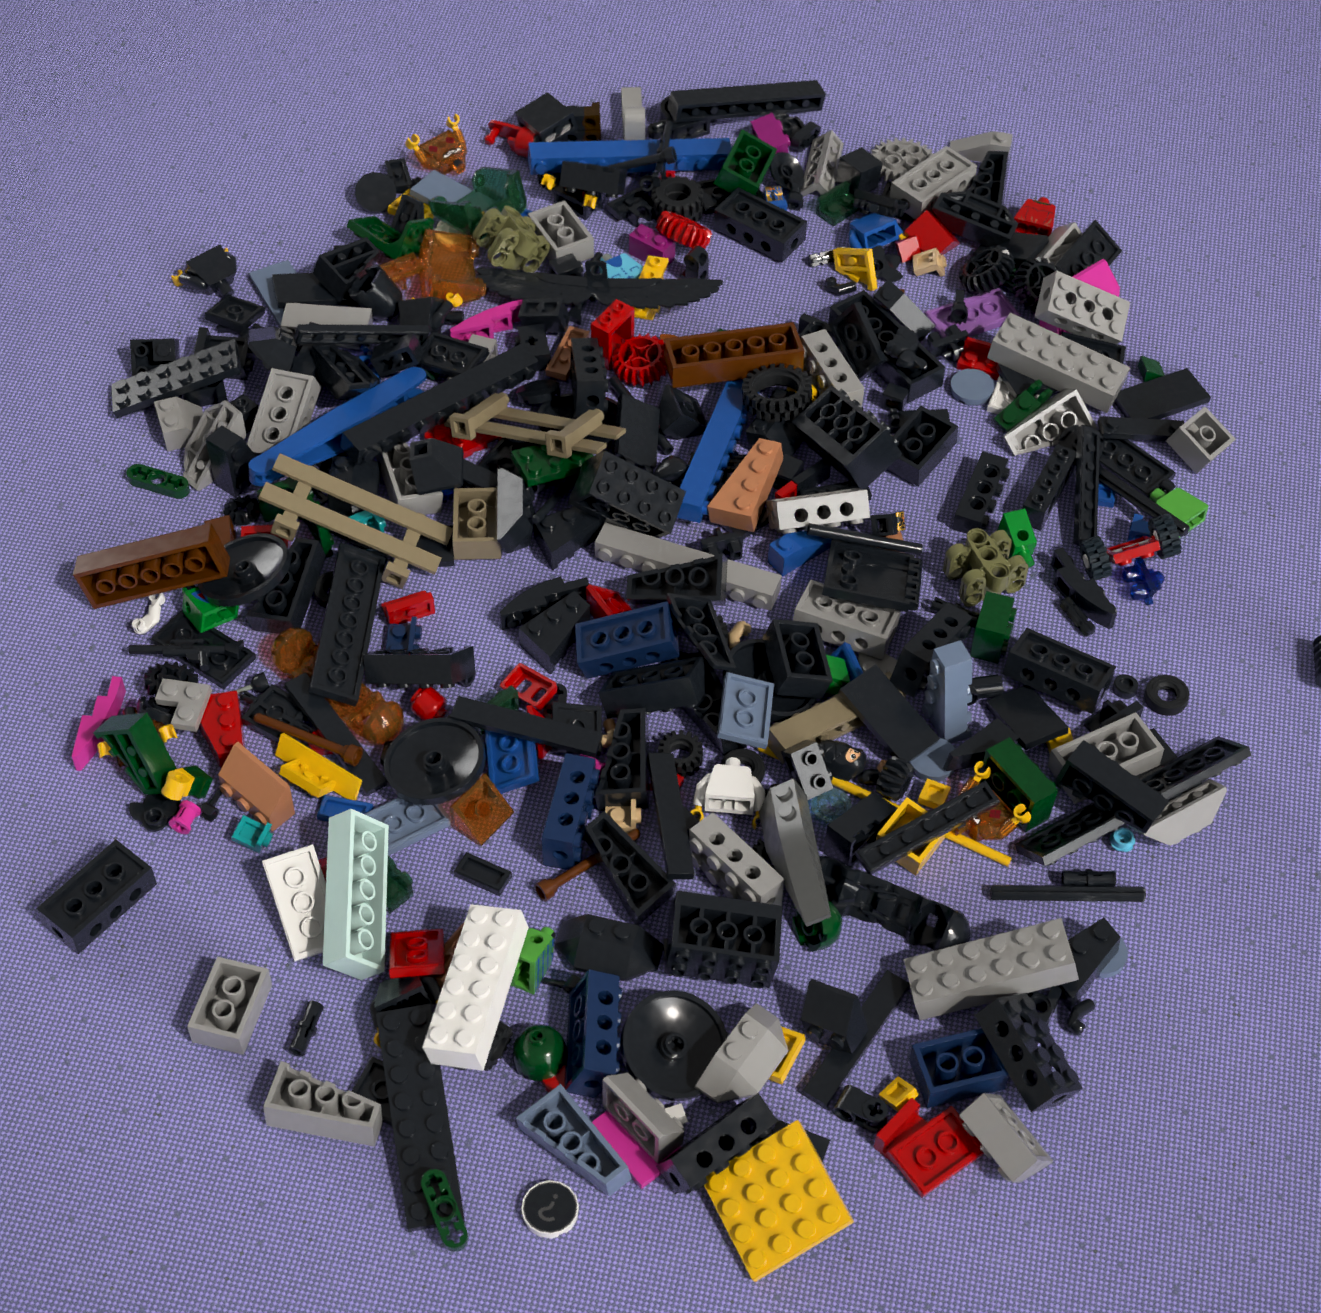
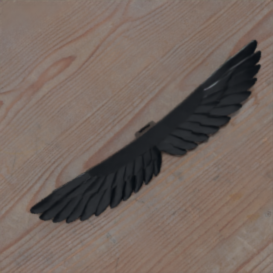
(577, 289)

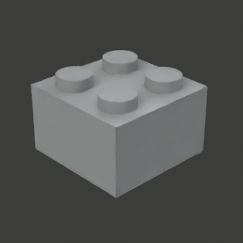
(1200, 440)

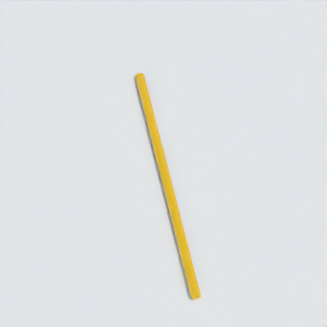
(959, 839)

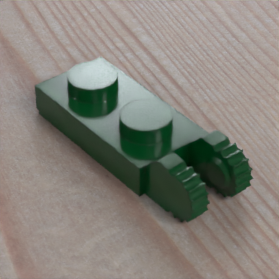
(1022, 407)

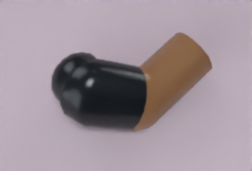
(870, 776)

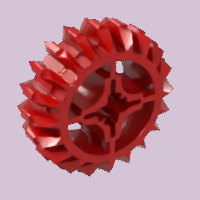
(683, 230)
(635, 361)

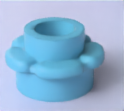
(1125, 835)

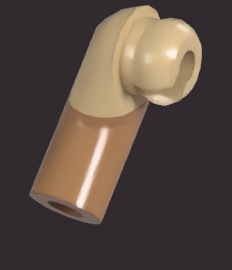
(609, 726)

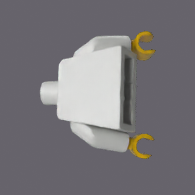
(729, 790)

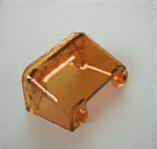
(449, 266)

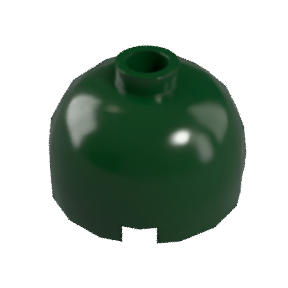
(821, 934)
(539, 1052)

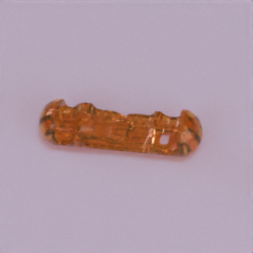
(295, 653)

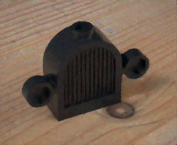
(680, 130)

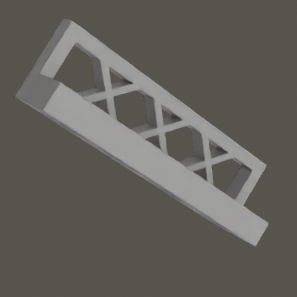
(822, 164)

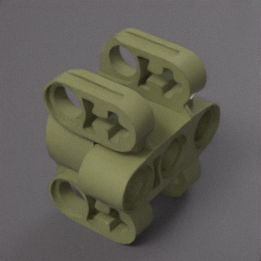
(513, 238)
(984, 566)

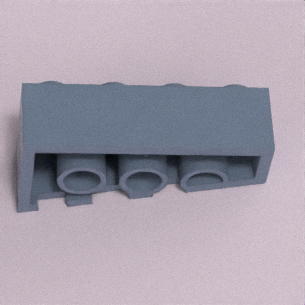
(570, 1136)

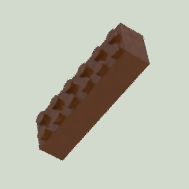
(731, 353)
(152, 566)

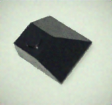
(680, 414)

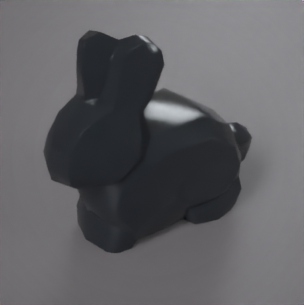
(904, 348)

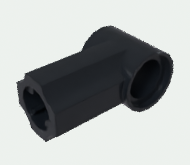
(985, 687)

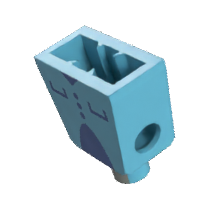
(621, 266)

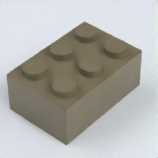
(475, 524)

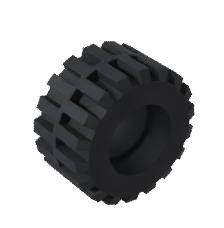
(679, 197)

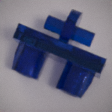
(1146, 581)

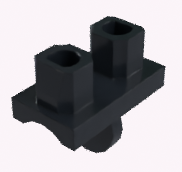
(948, 346)
(724, 543)

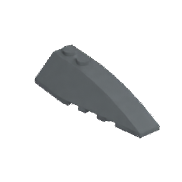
(794, 849)

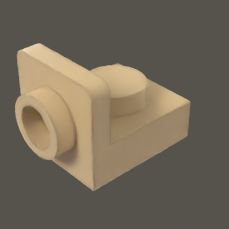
(928, 262)
(625, 816)

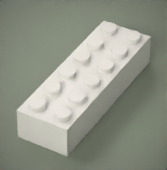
(476, 987)

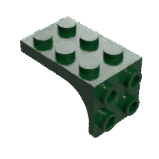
(388, 239)
(539, 468)
(318, 532)

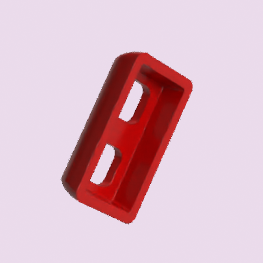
(539, 682)

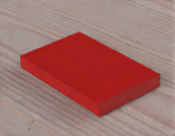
(416, 953)
(935, 1152)

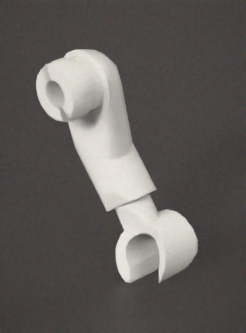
(143, 625)

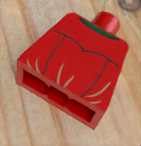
(1036, 217)

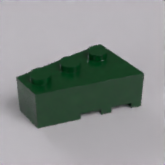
(139, 748)

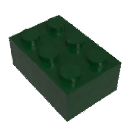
(745, 164)
(1019, 782)

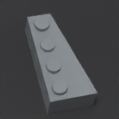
(320, 1109)

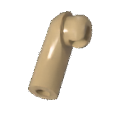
(739, 629)

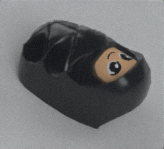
(842, 759)

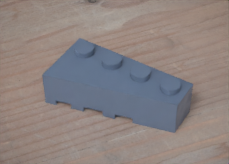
(949, 692)

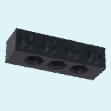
(1049, 485)
(981, 493)

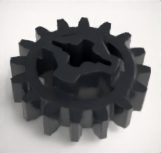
(174, 672)

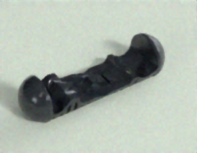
(892, 907)

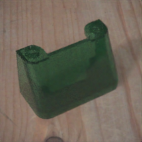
(491, 190)

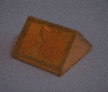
(480, 811)

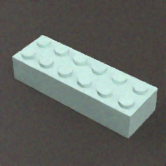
(356, 895)

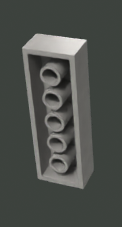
(1058, 362)
(990, 969)

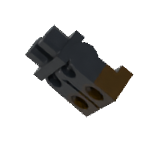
(588, 123)

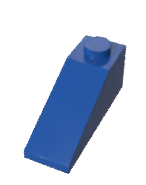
(795, 550)

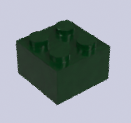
(993, 627)

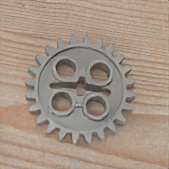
(899, 156)

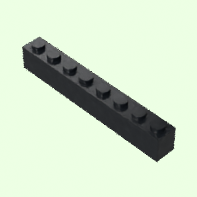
(746, 100)

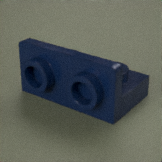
(404, 635)

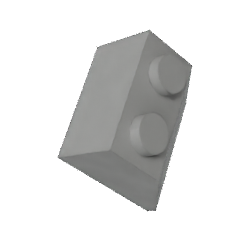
(177, 421)

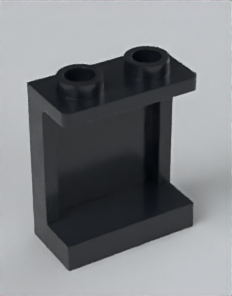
(547, 118)
(206, 341)

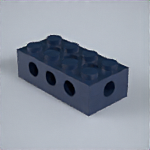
(626, 640)
(569, 812)
(592, 1033)

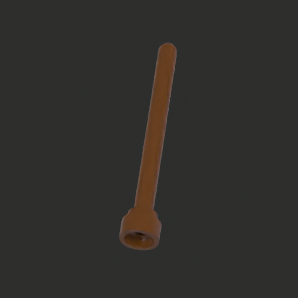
(350, 753)
(547, 888)

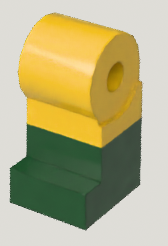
(186, 782)

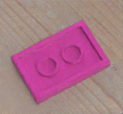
(640, 1163)

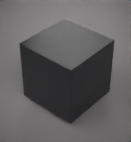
(859, 170)

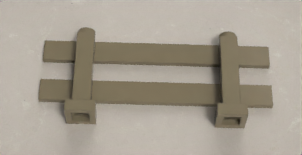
(557, 442)
(297, 505)

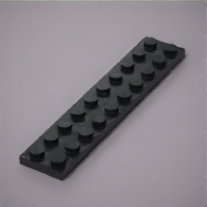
(1169, 779)

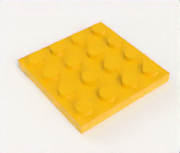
(777, 1201)

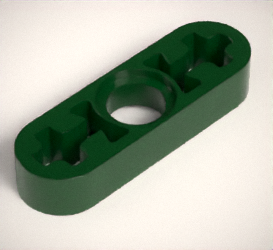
(165, 488)
(429, 1194)

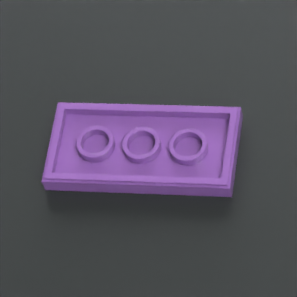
(984, 313)

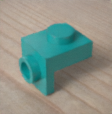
(370, 520)
(252, 834)

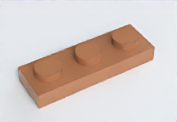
(560, 363)

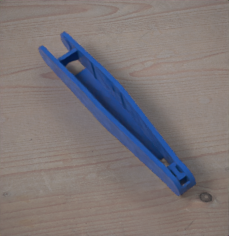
(323, 436)

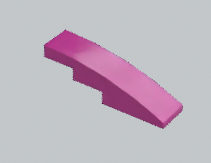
(488, 322)
(105, 707)

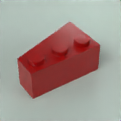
(222, 724)

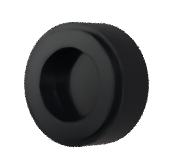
(1125, 686)

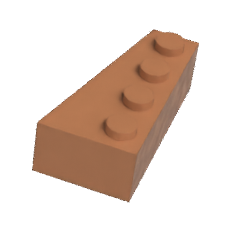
(747, 489)

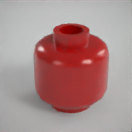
(428, 704)

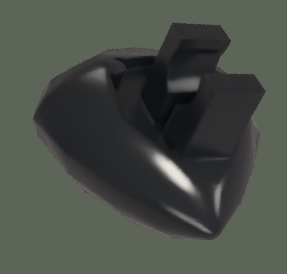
(672, 470)

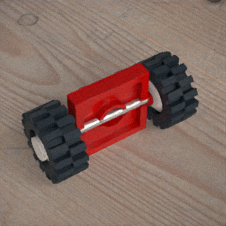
(1163, 540)

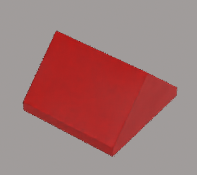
(932, 233)
(605, 601)

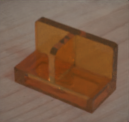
(402, 268)

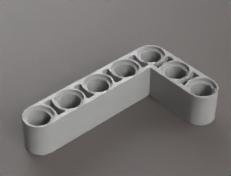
(632, 113)

